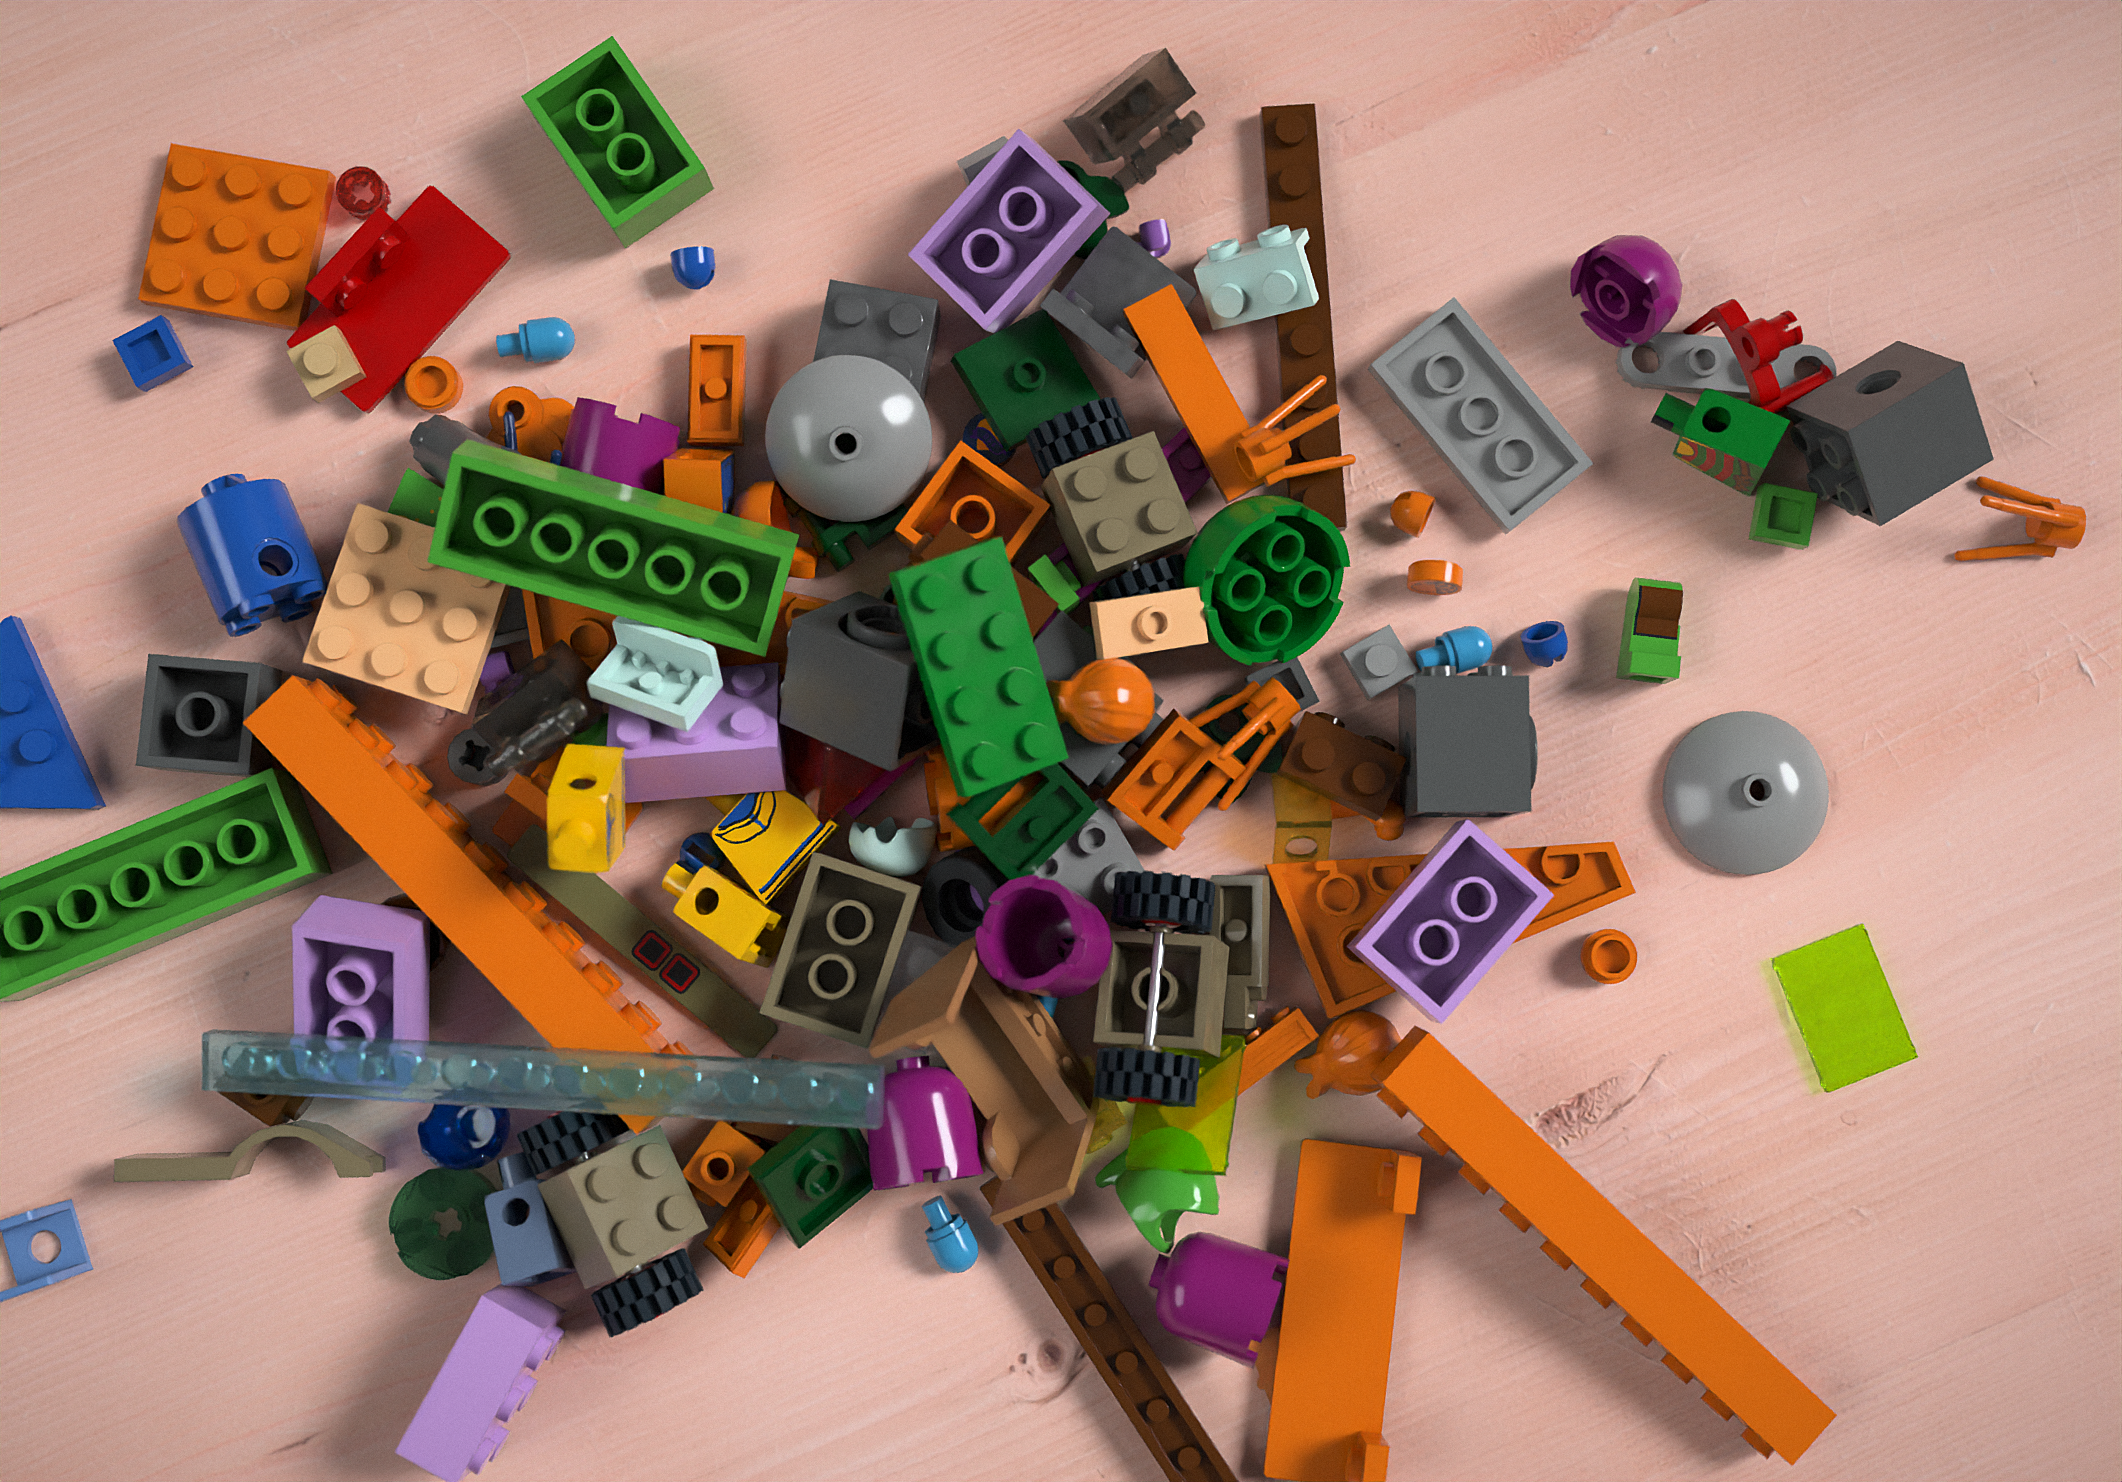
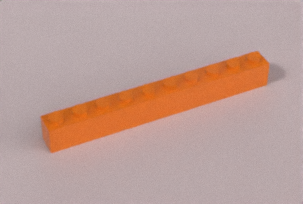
(1602, 1245)

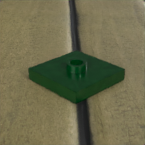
(1023, 377)
(813, 1178)

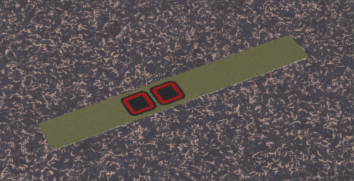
(646, 946)

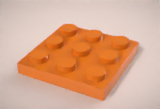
(236, 237)

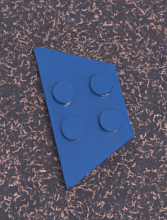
(37, 747)

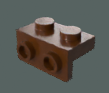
(1342, 764)

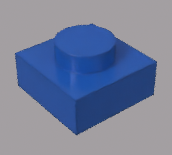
(152, 353)

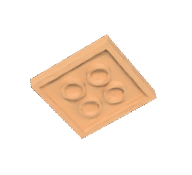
(402, 618)

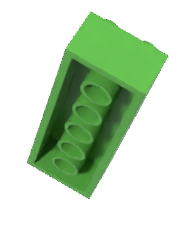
(612, 547)
(155, 882)

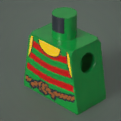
(1722, 436)

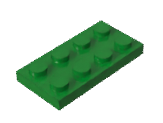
(978, 666)

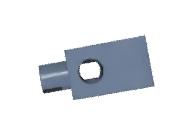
(528, 1249)

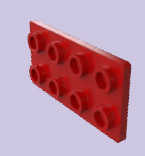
(401, 288)

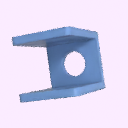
(18, 1235)

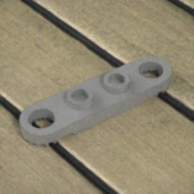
(1701, 362)

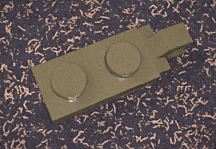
(1243, 924)

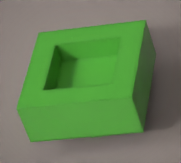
(1783, 516)
(1056, 582)

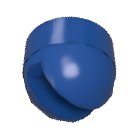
(693, 266)
(1545, 643)
(707, 844)

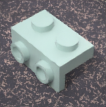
(1256, 277)
(657, 674)

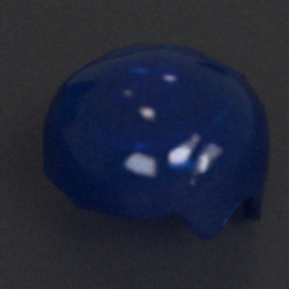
(464, 1135)

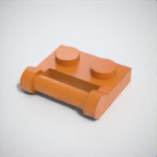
(1163, 770)

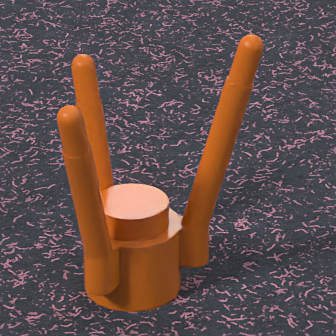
(1264, 452)
(2046, 522)
(1268, 709)

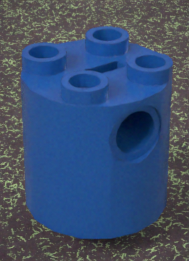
(251, 553)

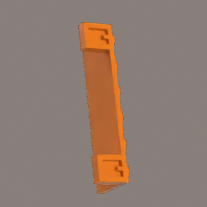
(1339, 1312)

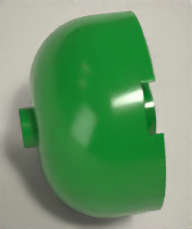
(1267, 577)

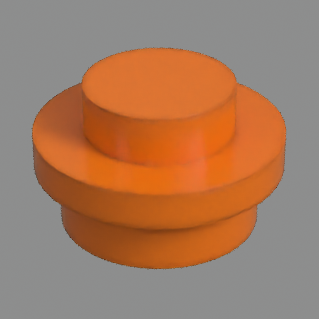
(1608, 956)

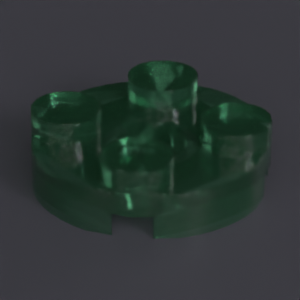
(418, 1233)

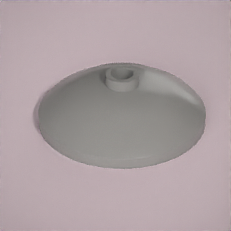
(855, 398)
(1711, 799)

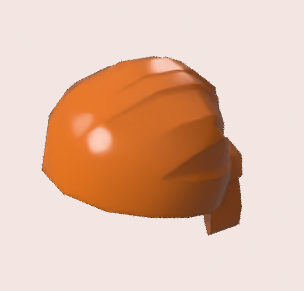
(764, 504)
(1105, 701)
(1348, 1054)

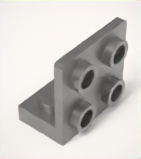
(1105, 284)

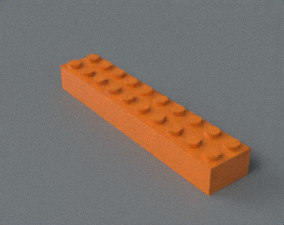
(453, 875)

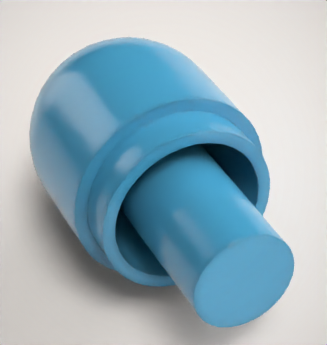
(539, 340)
(1462, 647)
(949, 1237)

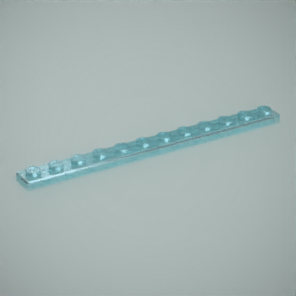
(545, 1078)

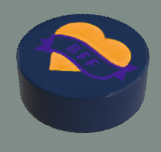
(983, 440)

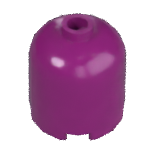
(616, 447)
(1030, 934)
(923, 1128)
(1217, 1293)

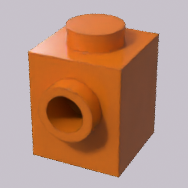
(722, 1162)

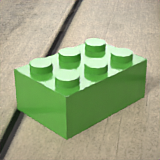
(618, 141)

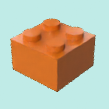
(979, 501)

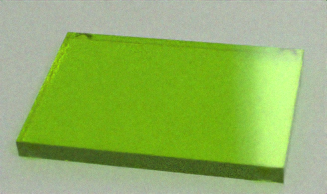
(1844, 1008)
(1192, 1137)

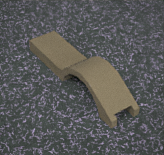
(346, 1153)

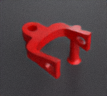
(1756, 347)

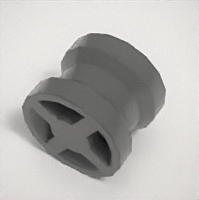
(471, 771)

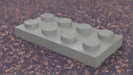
(1480, 415)

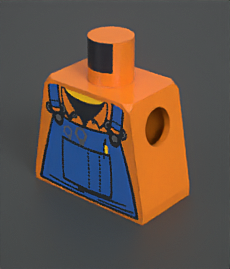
(701, 477)

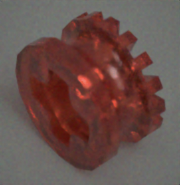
(362, 176)

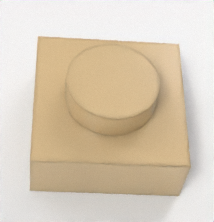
(326, 364)

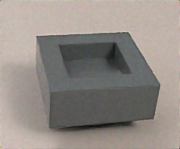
(1292, 677)

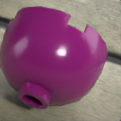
(1627, 289)

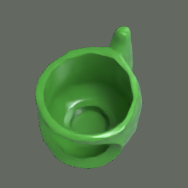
(1159, 1198)

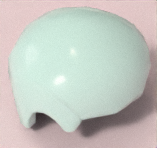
(893, 849)

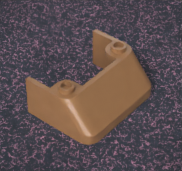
(1013, 1069)

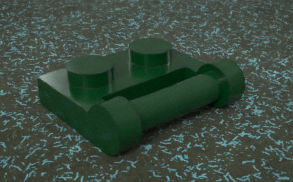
(1031, 828)

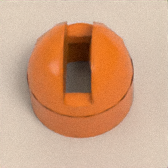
(1411, 511)

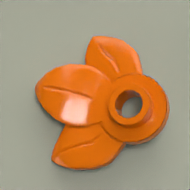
(539, 429)

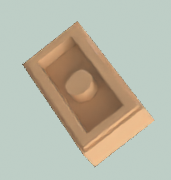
(1148, 623)

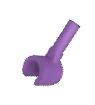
(1155, 237)
(496, 669)

